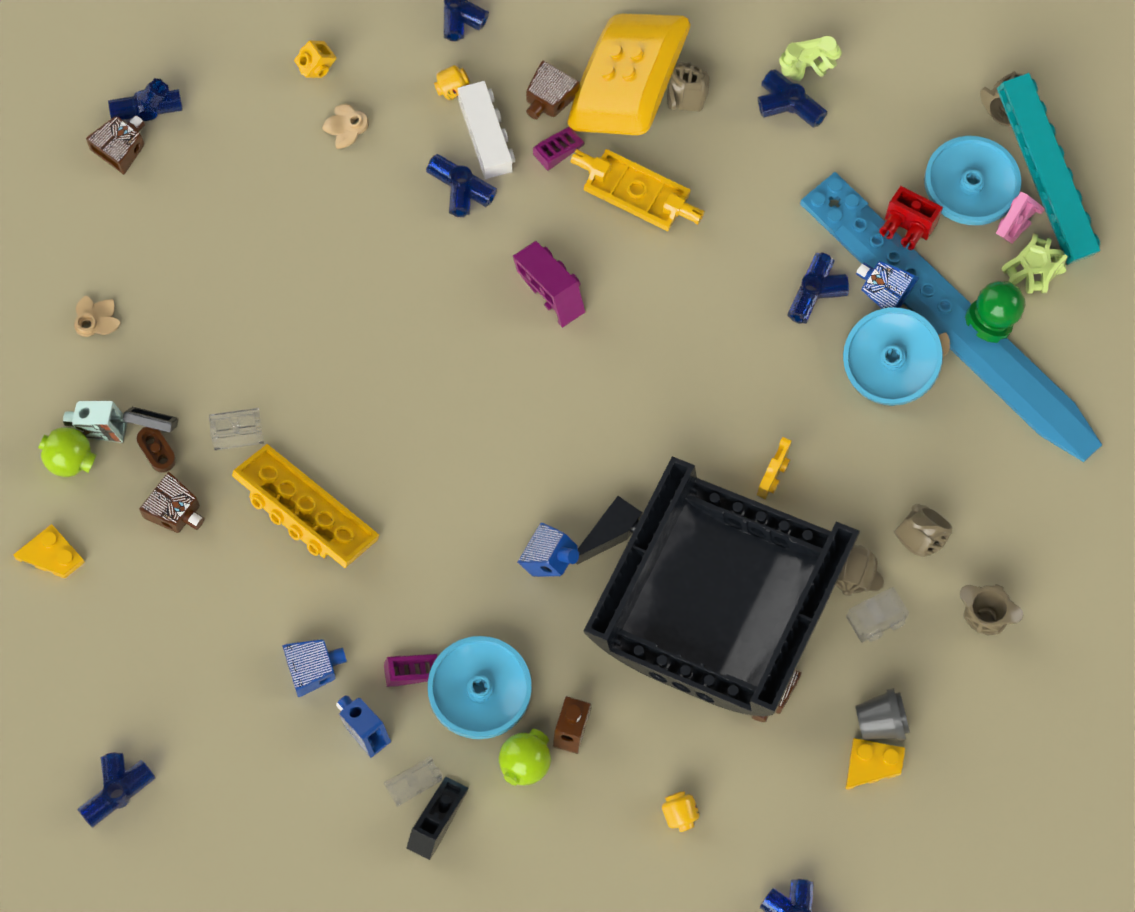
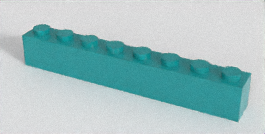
(1048, 168)

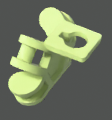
(805, 54)
(1036, 259)

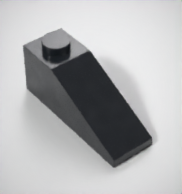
(611, 529)
(436, 818)

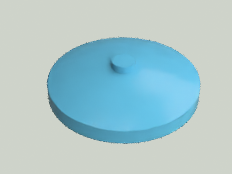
(972, 180)
(893, 356)
(479, 687)

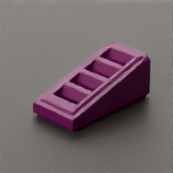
(549, 162)
(401, 661)

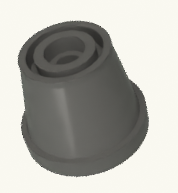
(883, 717)

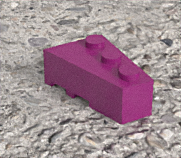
(551, 281)

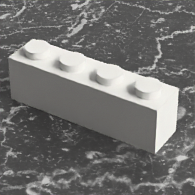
(485, 129)

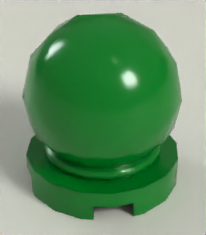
(996, 311)

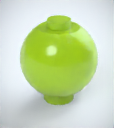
(66, 452)
(525, 758)

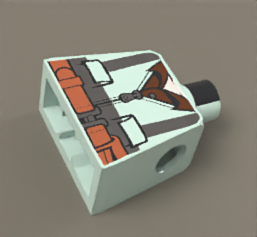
(97, 420)

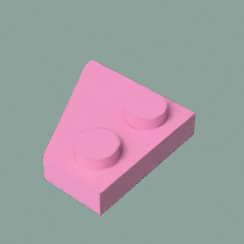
(1018, 217)

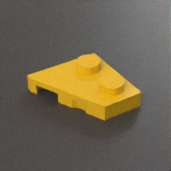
(778, 463)
(50, 553)
(873, 762)

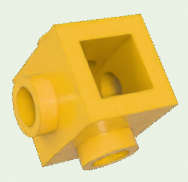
(315, 59)

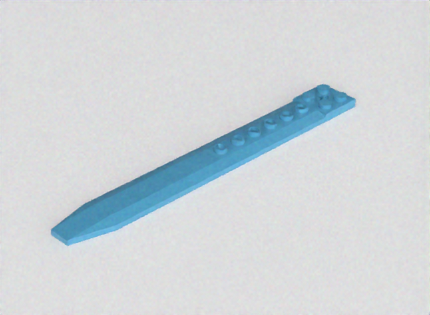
(934, 298)

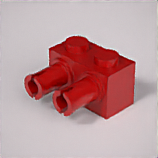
(913, 214)

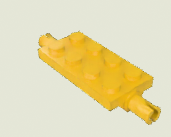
(636, 189)

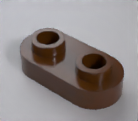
(156, 450)

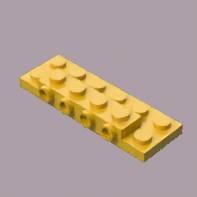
(304, 507)

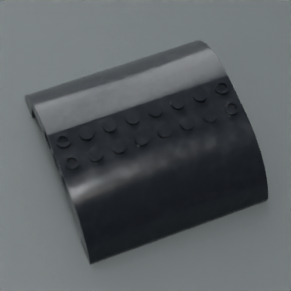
(718, 593)

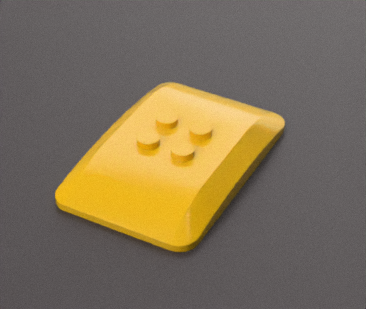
(628, 73)

